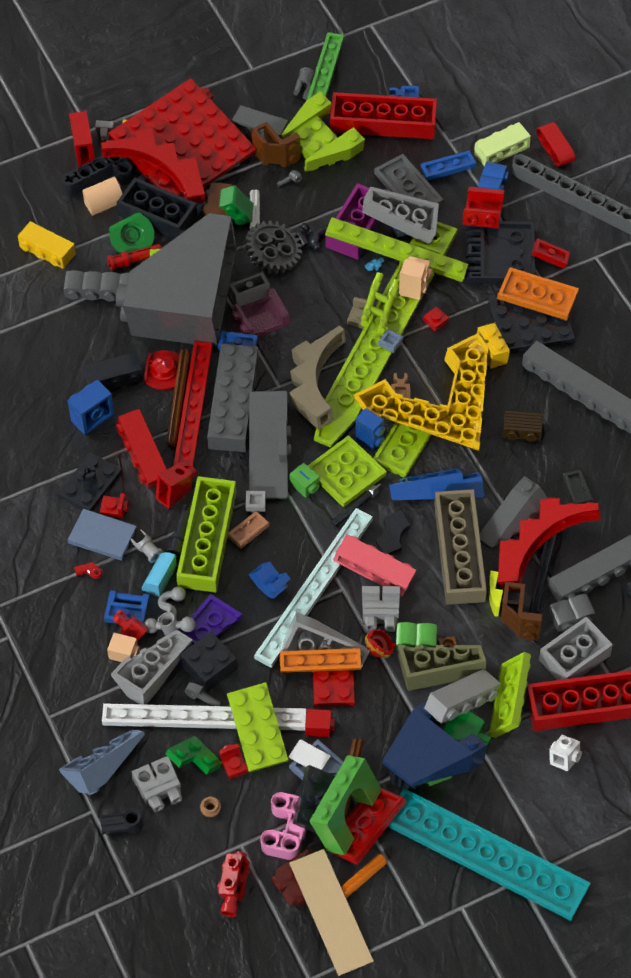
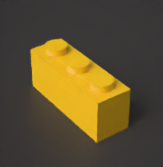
(46, 245)

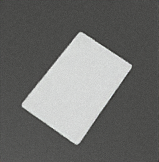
(309, 755)

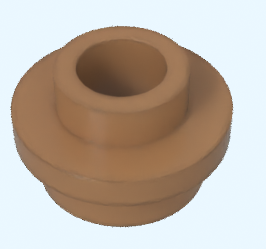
(210, 801)

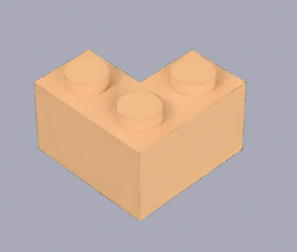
(414, 277)

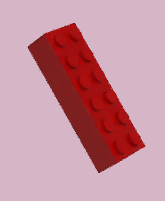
(383, 115)
(579, 700)

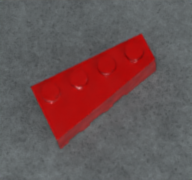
(141, 447)

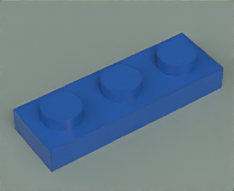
(448, 165)

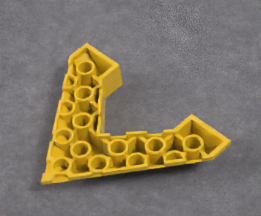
(458, 420)

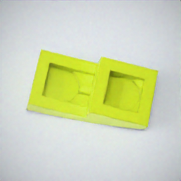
(495, 595)

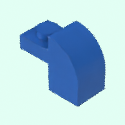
(269, 580)

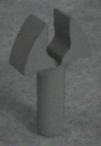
(194, 691)

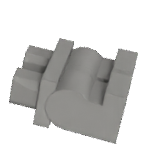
(380, 611)
(157, 786)

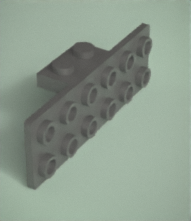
(269, 443)

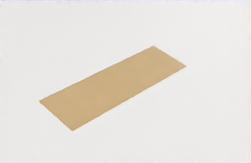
(331, 912)

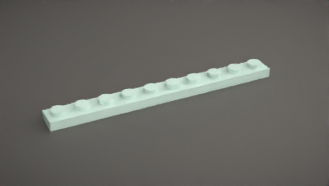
(311, 589)

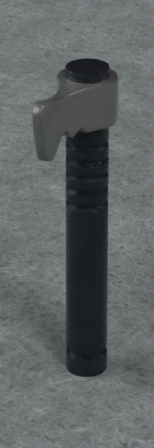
(371, 492)

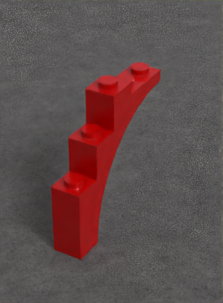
(163, 156)
(554, 517)

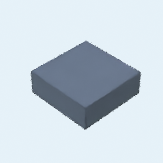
(390, 341)

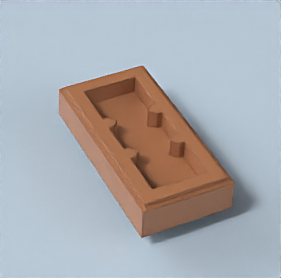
(248, 529)

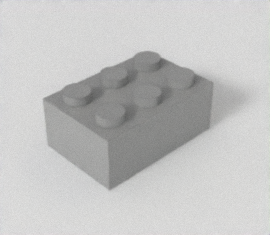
(575, 651)

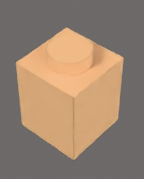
(122, 647)

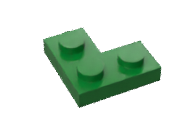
(195, 751)

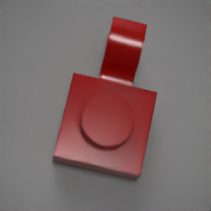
(131, 627)

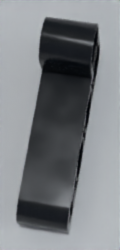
(96, 172)

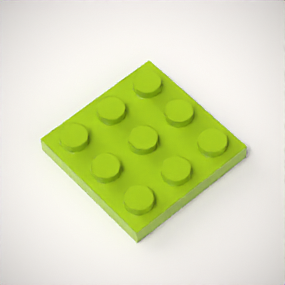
(347, 471)

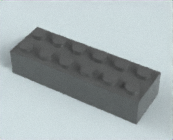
(230, 403)

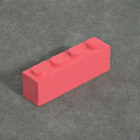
(374, 564)

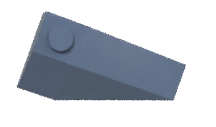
(95, 770)

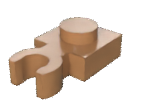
(400, 385)

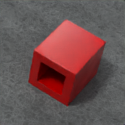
(319, 723)

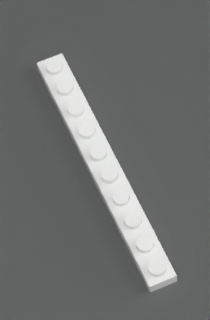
(190, 716)

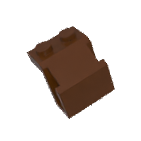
(273, 149)
(522, 623)

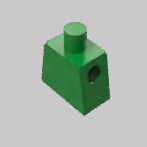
(465, 725)

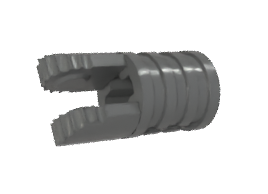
(304, 81)

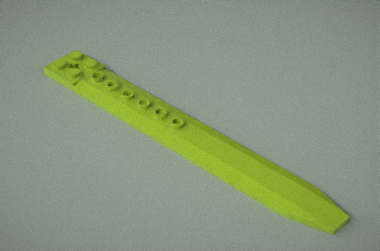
(367, 358)

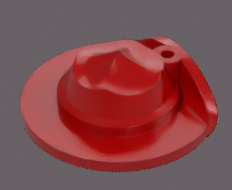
(161, 369)

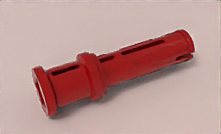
(126, 258)

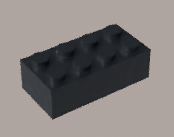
(165, 210)

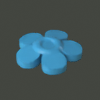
(375, 263)

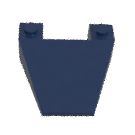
(428, 753)

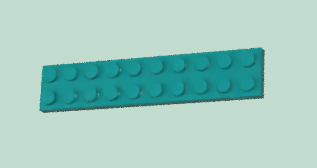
(490, 855)

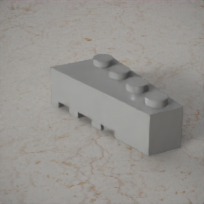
(403, 213)

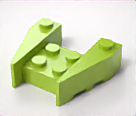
(317, 141)

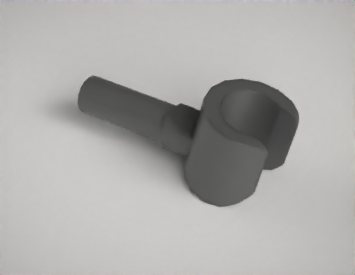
(294, 175)

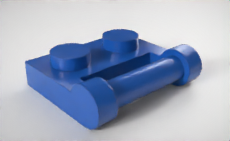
(138, 611)

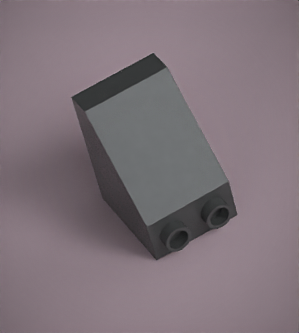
(182, 286)

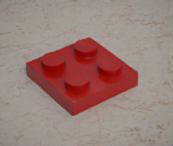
(333, 688)

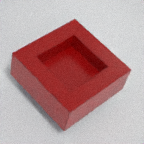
(435, 319)

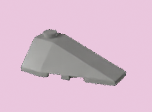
(147, 671)

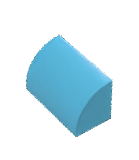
(160, 574)

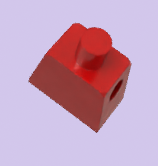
(174, 484)

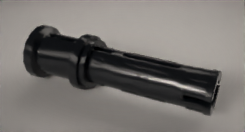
(178, 536)

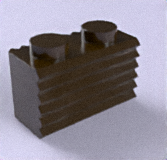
(522, 425)

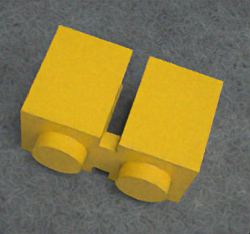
(497, 348)

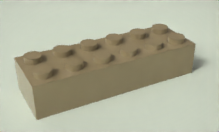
(460, 547)

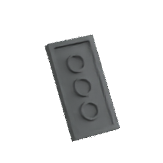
(403, 178)

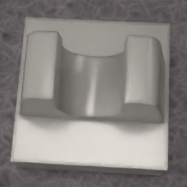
(103, 128)
(255, 501)

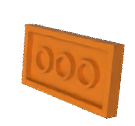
(538, 293)

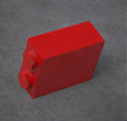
(81, 137)

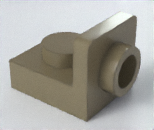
(356, 312)

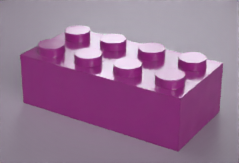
(352, 213)

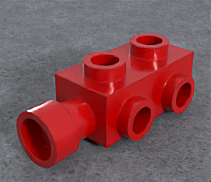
(232, 881)

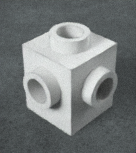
(565, 752)

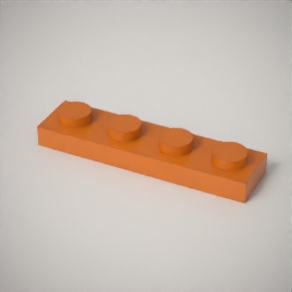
(320, 660)

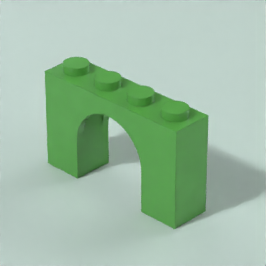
(328, 819)

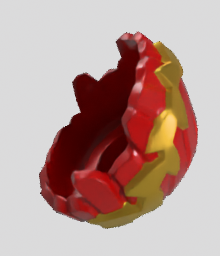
(379, 643)

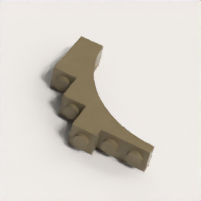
(309, 362)

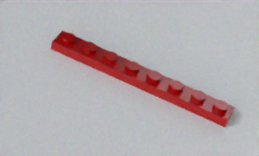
(193, 403)

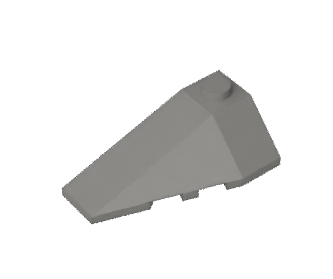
(311, 634)

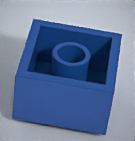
(90, 407)

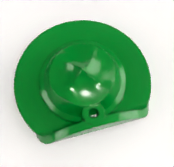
(132, 233)

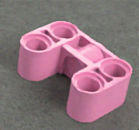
(292, 835)

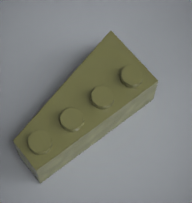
(439, 664)

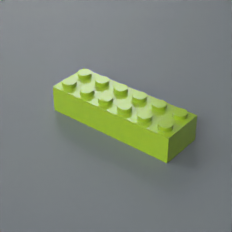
(206, 534)

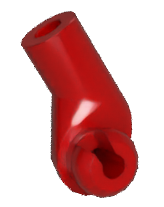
(89, 569)

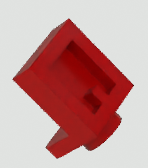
(114, 506)
(233, 761)

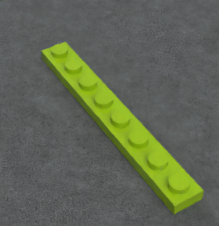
(394, 248)

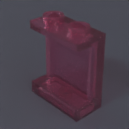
(262, 315)

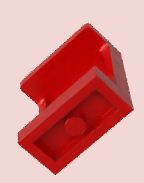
(483, 207)

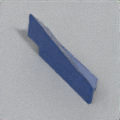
(426, 485)

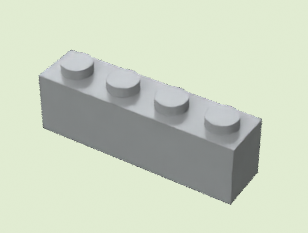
(462, 696)

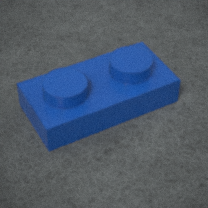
(237, 339)

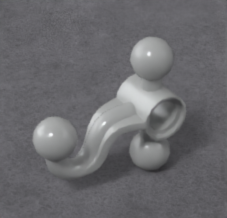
(168, 620)

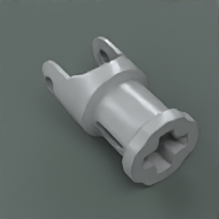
(147, 546)

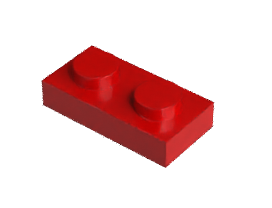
(550, 253)

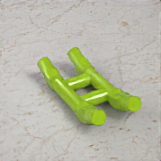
(388, 300)

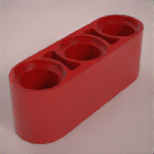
(555, 144)

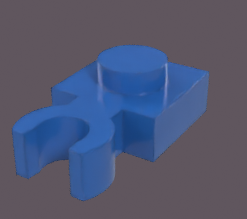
(406, 91)

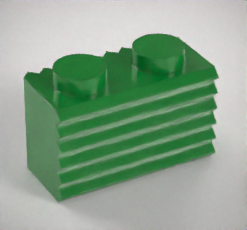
(236, 205)

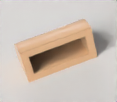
(102, 196)

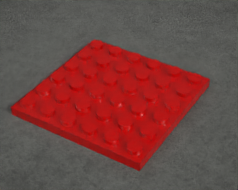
(195, 128)

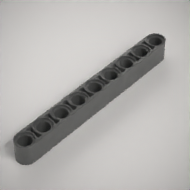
(572, 192)

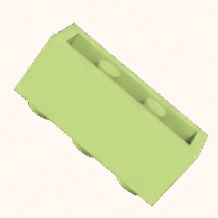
(502, 144)

